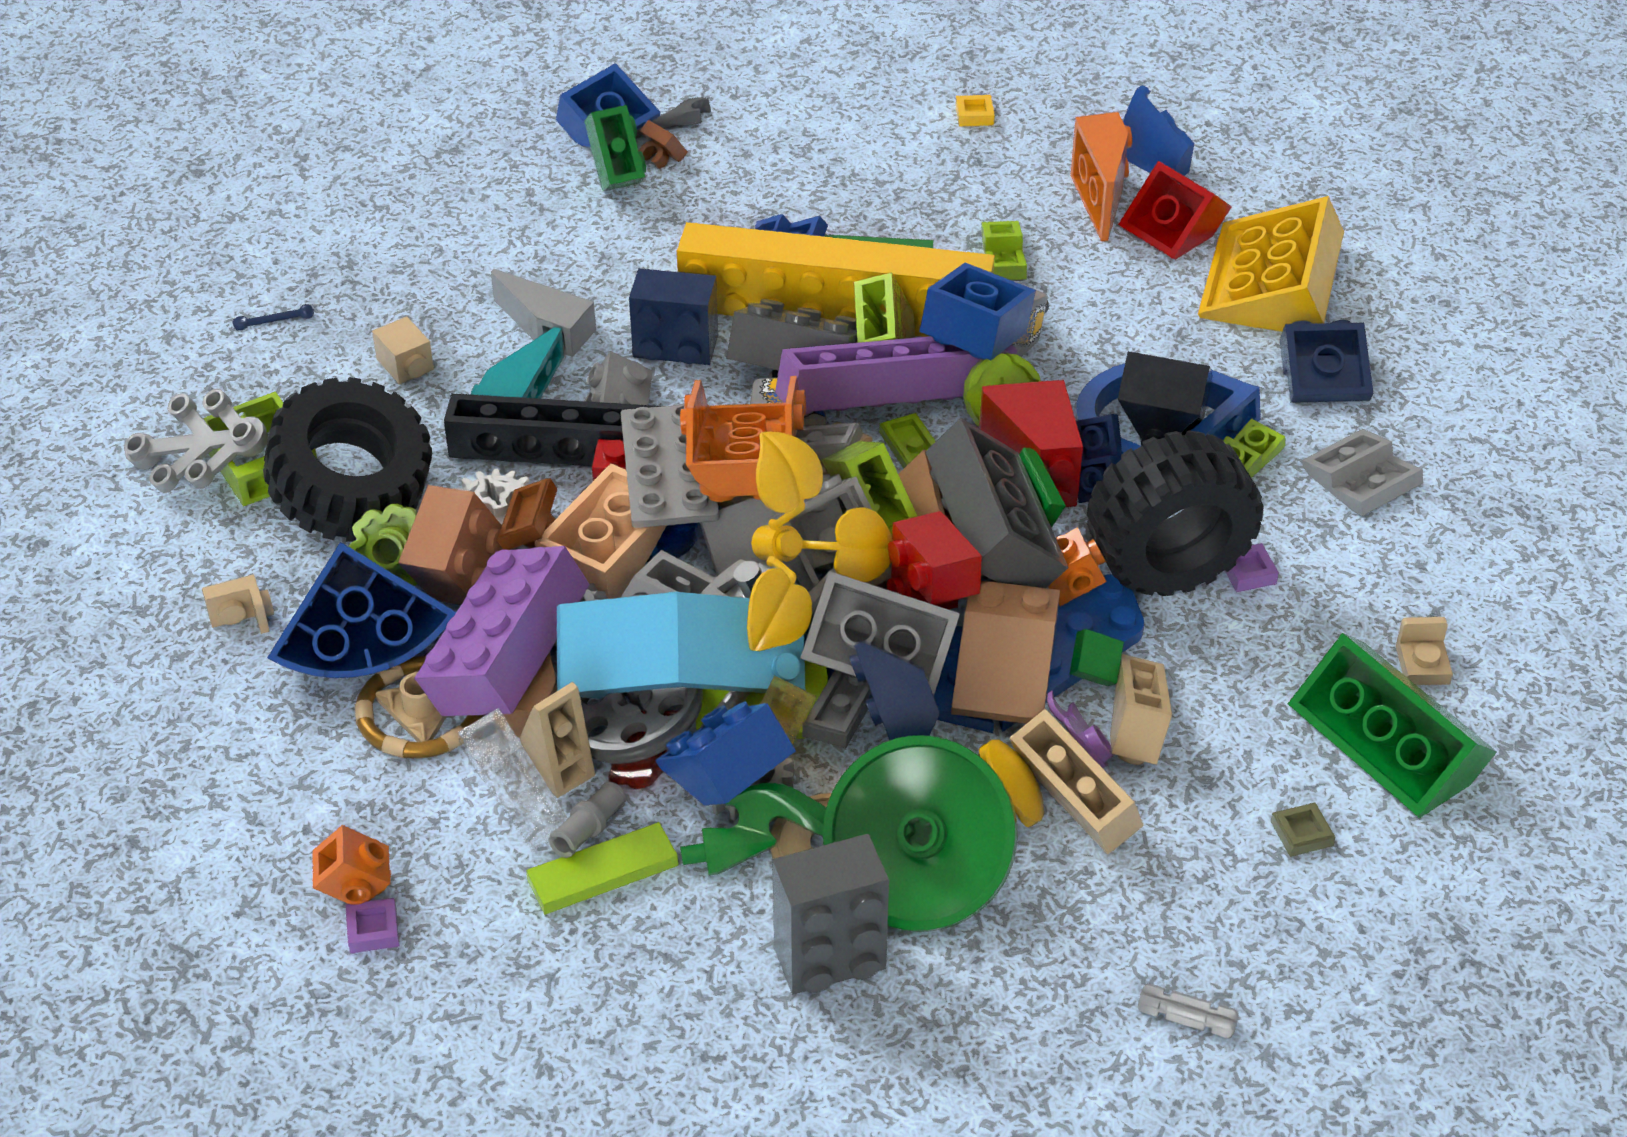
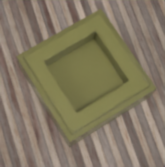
(1302, 829)

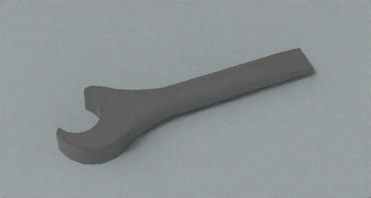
(684, 114)

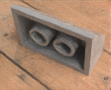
(897, 623)

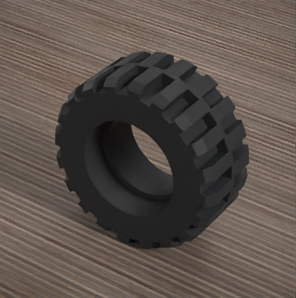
(352, 416)
(1153, 484)

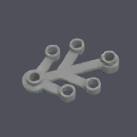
(244, 438)

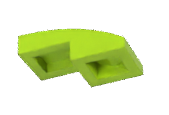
(1005, 242)

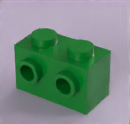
(615, 148)

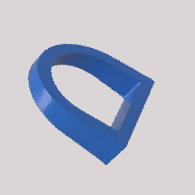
(1230, 398)

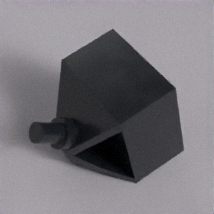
(1163, 394)

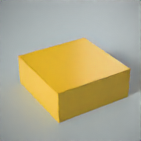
(974, 110)

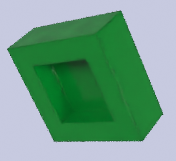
(1096, 657)

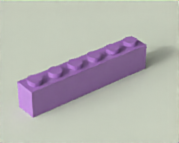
(876, 373)

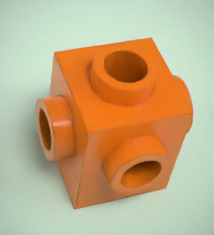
(1083, 563)
(351, 866)

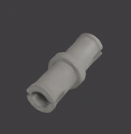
(587, 819)

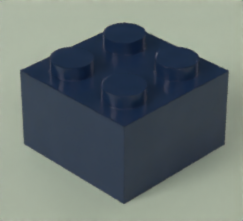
(673, 316)

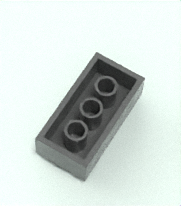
(995, 507)

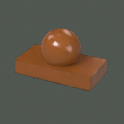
(528, 515)

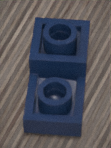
(1100, 448)

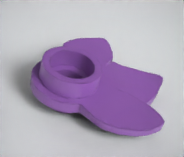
(1088, 737)

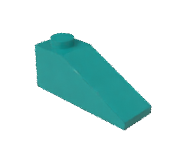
(526, 370)

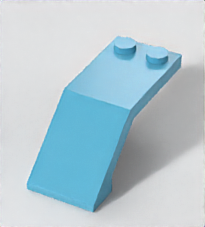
(667, 644)

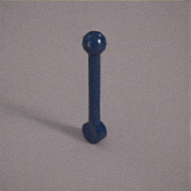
(241, 322)

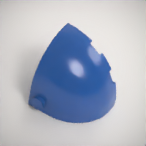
(358, 621)

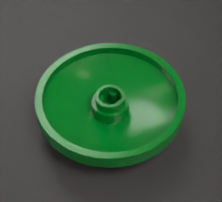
(935, 824)

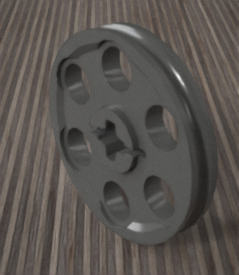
(625, 719)

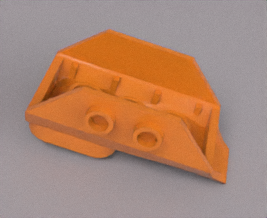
(726, 439)

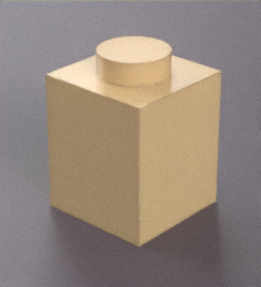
(403, 350)

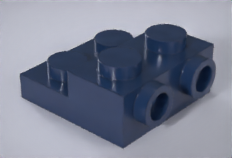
(1326, 361)

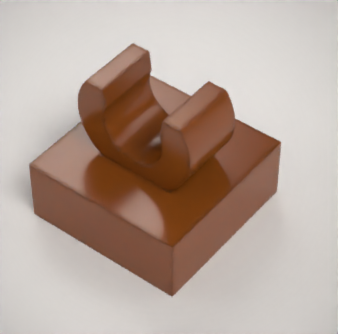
(662, 143)

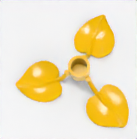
(785, 477)

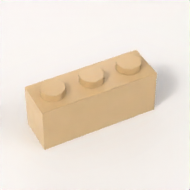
(1077, 781)

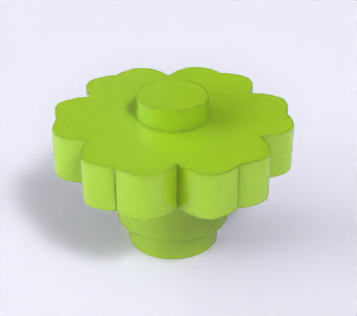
(383, 537)

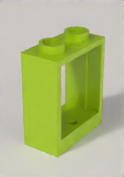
(248, 479)

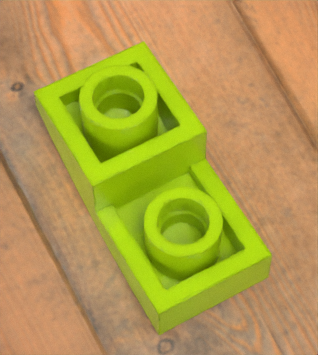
(1256, 445)

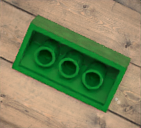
(1390, 726)

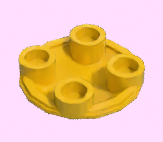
(1018, 780)

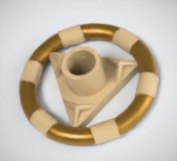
(410, 709)

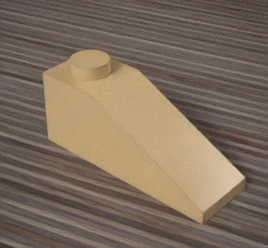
(1140, 711)
(559, 741)

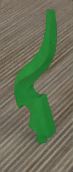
(751, 835)

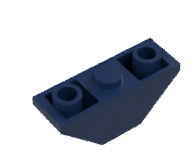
(899, 691)

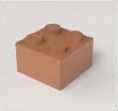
(450, 543)

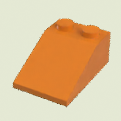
(1100, 166)

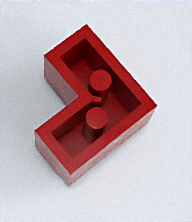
(933, 561)

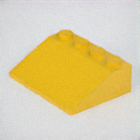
(1274, 267)

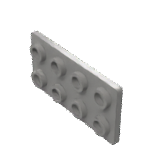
(657, 473)

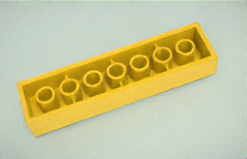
(811, 268)

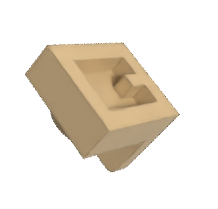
(236, 601)
(1423, 650)

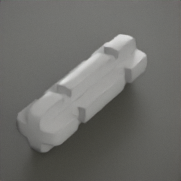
(1188, 1010)

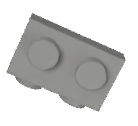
(619, 381)

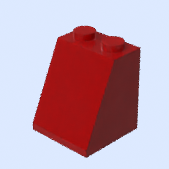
(1040, 419)

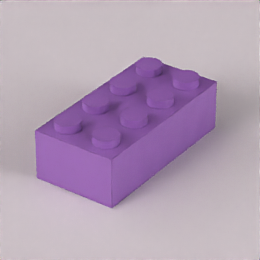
(501, 632)

